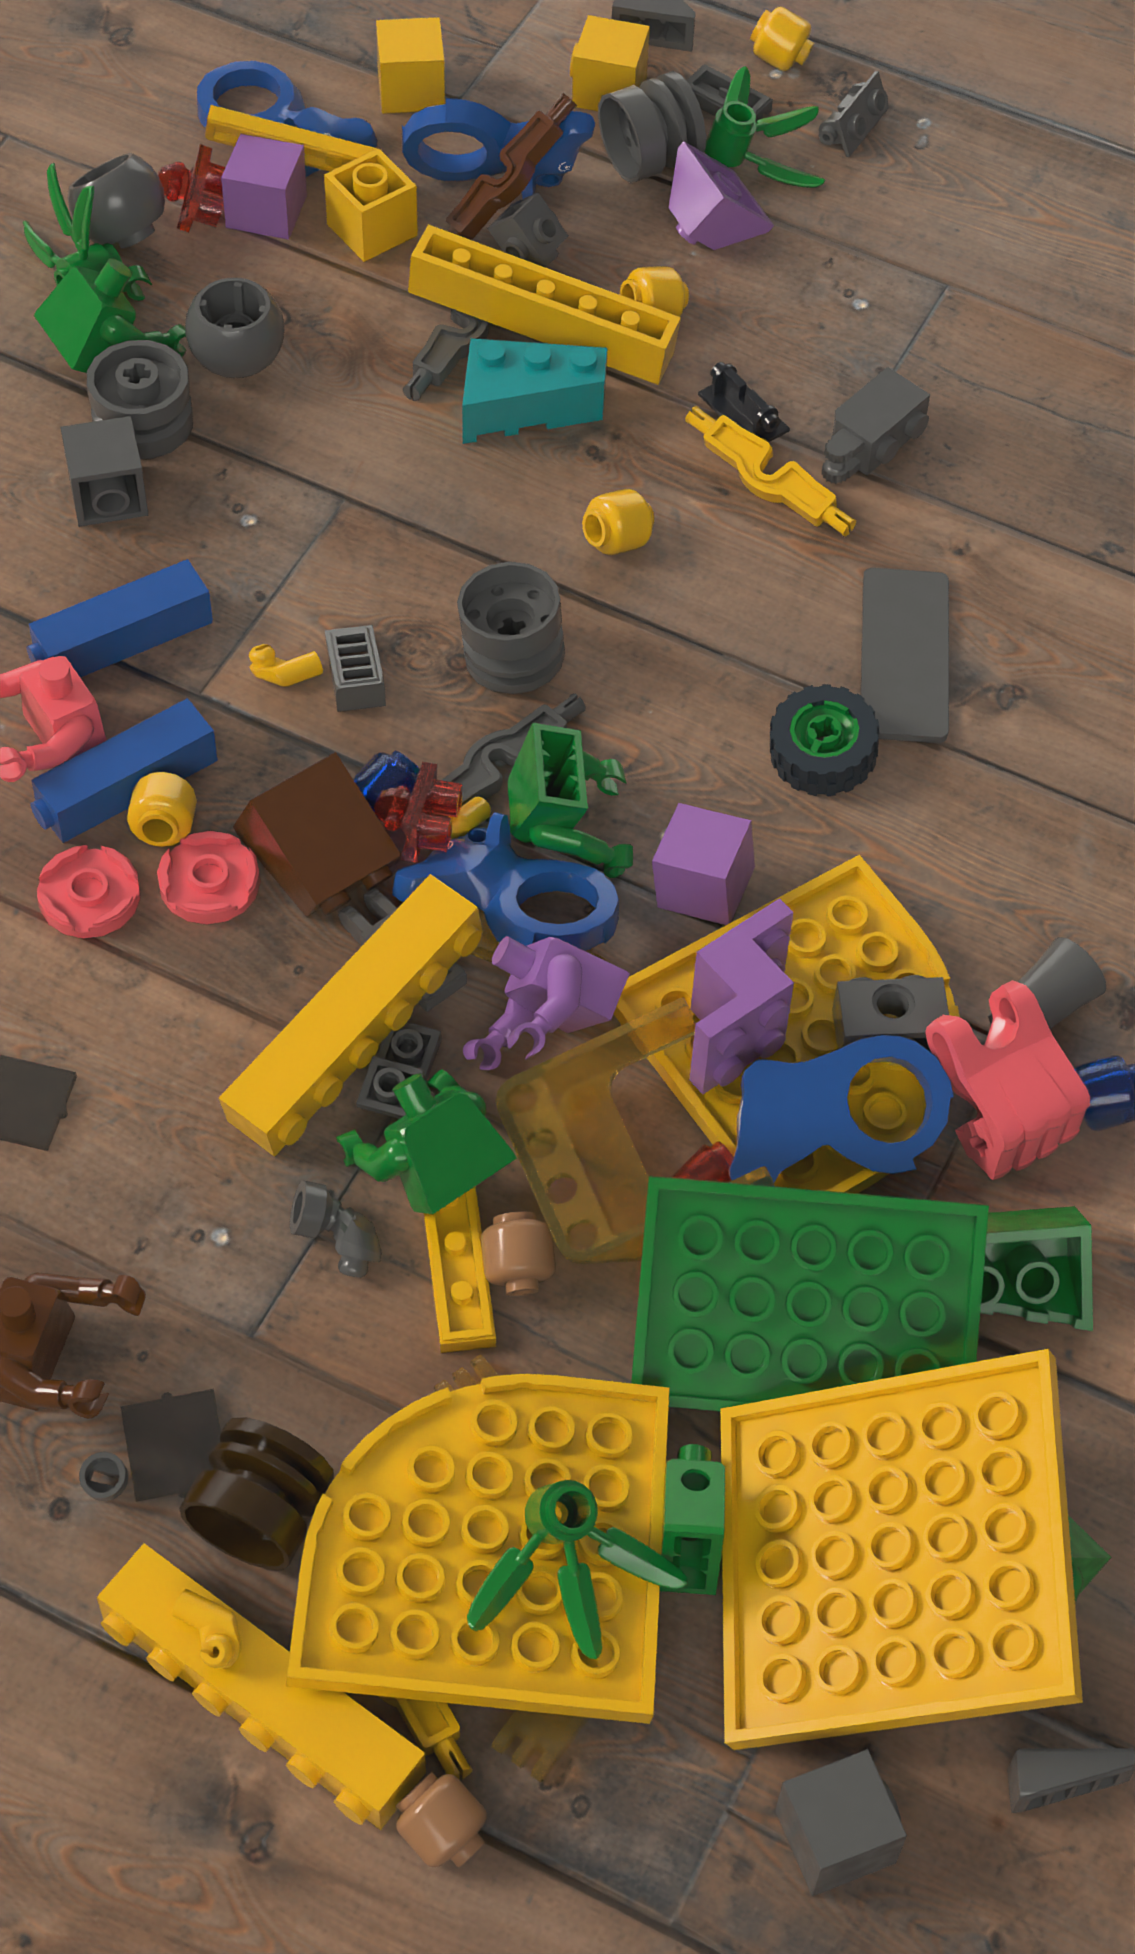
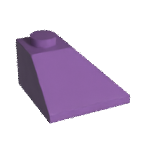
(713, 202)

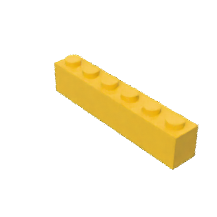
(542, 303)
(352, 1016)
(318, 1731)

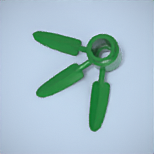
(736, 125)
(87, 256)
(575, 1581)

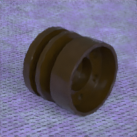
(257, 1493)

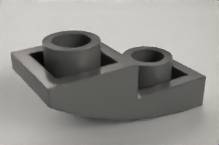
(400, 1057)

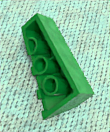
(1039, 1266)

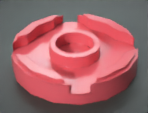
(208, 877)
(88, 891)

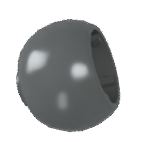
(124, 200)
(234, 327)

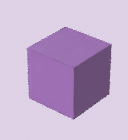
(264, 186)
(703, 864)

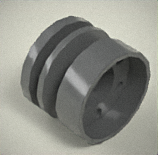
(648, 124)
(511, 627)

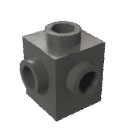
(529, 231)

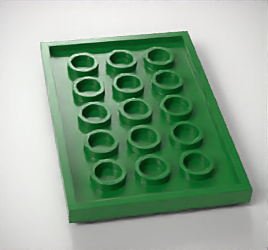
(800, 1289)

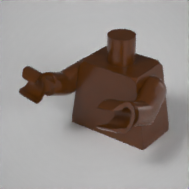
(35, 1329)

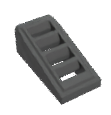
(360, 692)
(1055, 1775)

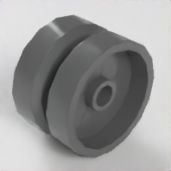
(150, 386)

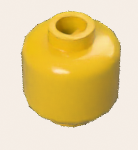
(782, 38)
(658, 288)
(618, 522)
(161, 809)

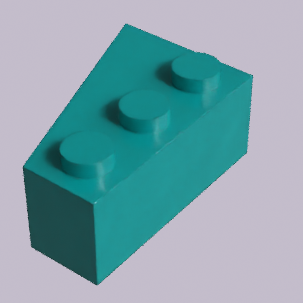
(531, 385)

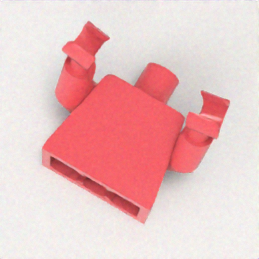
(57, 710)

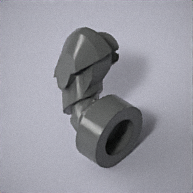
(354, 1234)

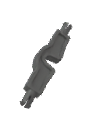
(443, 352)
(479, 774)

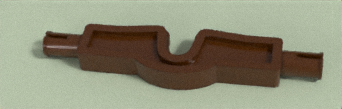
(520, 158)

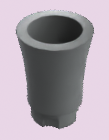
(1063, 980)

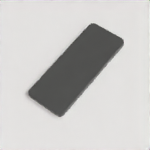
(906, 653)

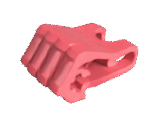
(1015, 1081)

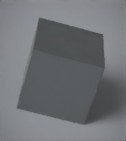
(104, 471)
(840, 1822)

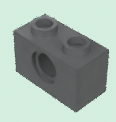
(863, 1001)

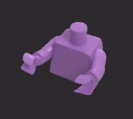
(554, 986)

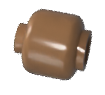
(518, 1253)
(441, 1820)

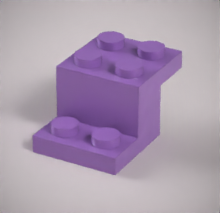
(741, 997)

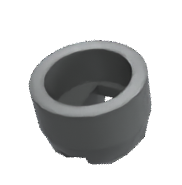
(106, 1464)

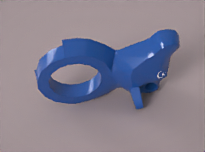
(288, 108)
(494, 133)
(499, 881)

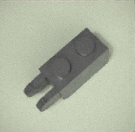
(874, 425)

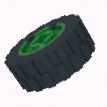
(842, 756)

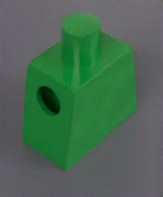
(694, 1510)

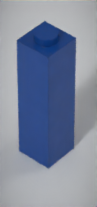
(124, 620)
(102, 778)

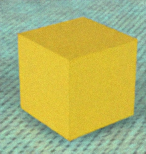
(607, 59)
(410, 64)
(371, 205)

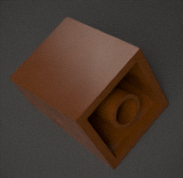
(318, 837)

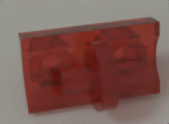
(189, 186)
(415, 811)

